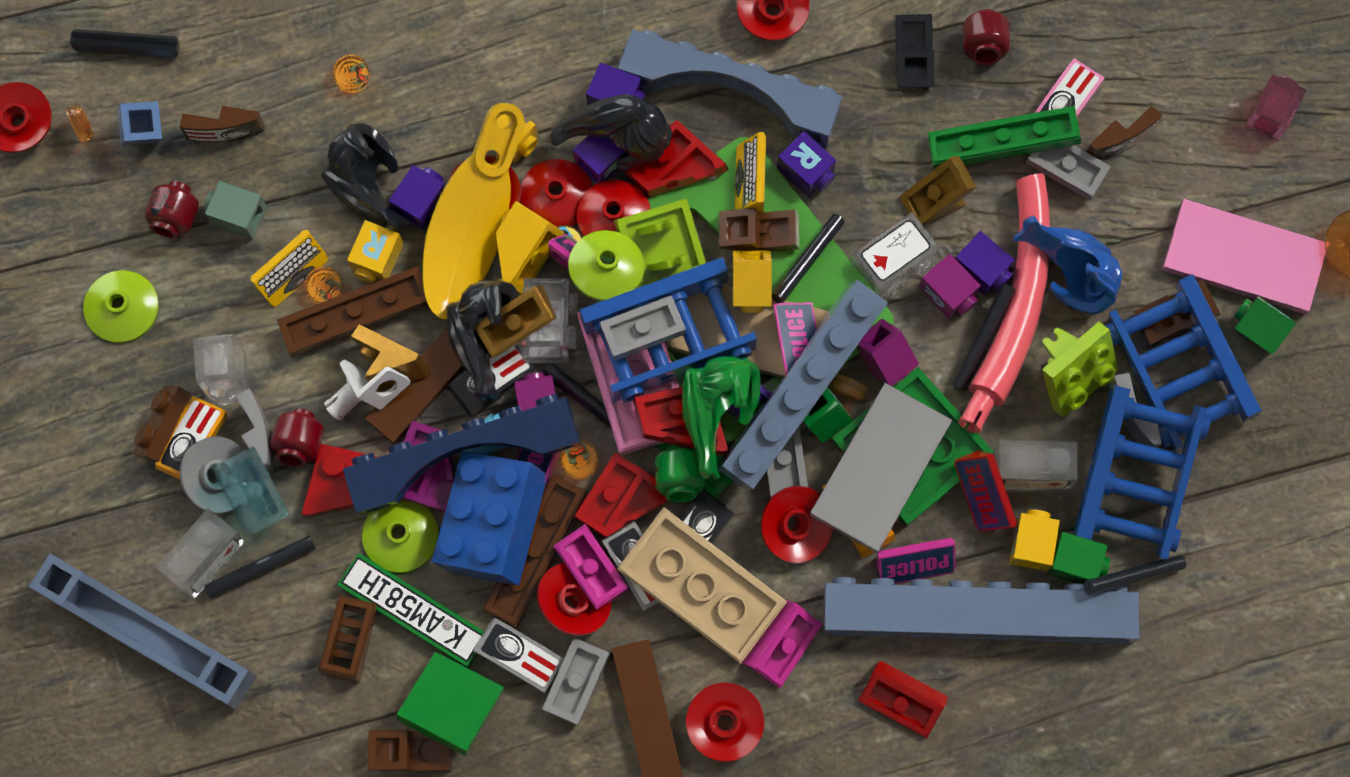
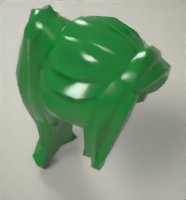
(708, 395)

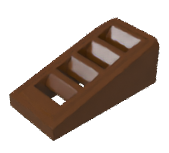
(334, 636)

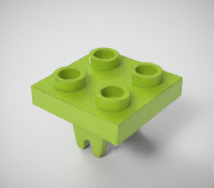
(665, 240)
(1078, 366)

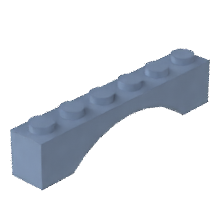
(672, 64)
(802, 386)
(143, 631)

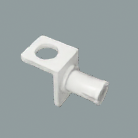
(359, 389)

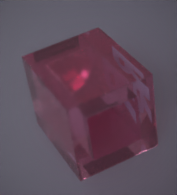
(1276, 106)

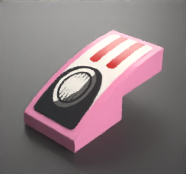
(1072, 88)

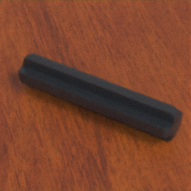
(124, 43)

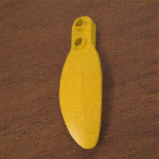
(469, 212)

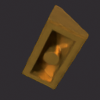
(520, 320)

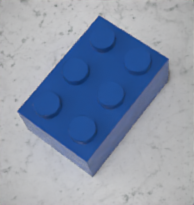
(490, 518)

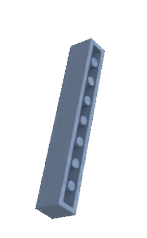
(979, 612)

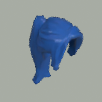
(1086, 263)

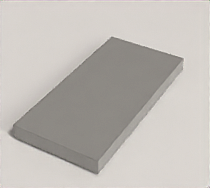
(880, 468)

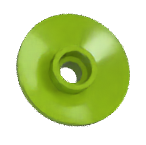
(603, 280)
(132, 318)
(407, 552)

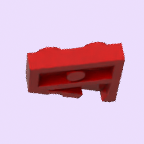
(681, 164)
(662, 421)
(328, 483)
(618, 497)

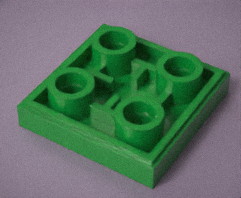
(450, 703)

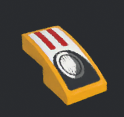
(196, 423)

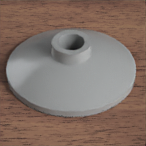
(194, 473)

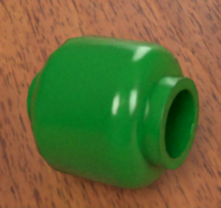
(678, 474)

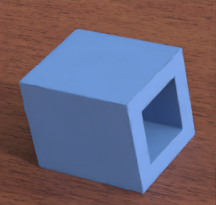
(139, 123)

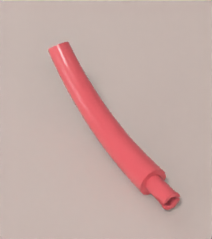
(1021, 317)

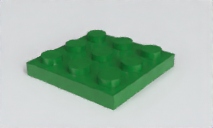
(940, 473)

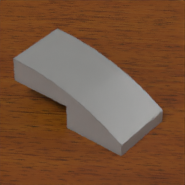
(1142, 431)
(260, 435)

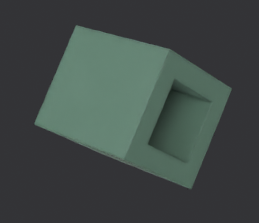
(235, 209)

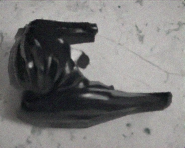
(625, 121)
(353, 170)
(477, 303)

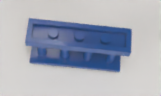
(704, 278)
(1204, 333)
(1112, 444)

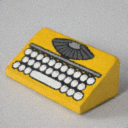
(750, 173)
(289, 268)

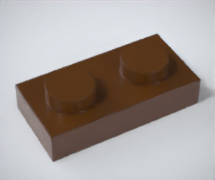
(155, 435)

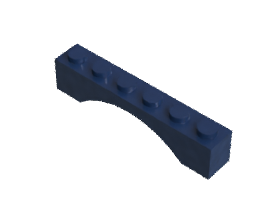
(386, 479)

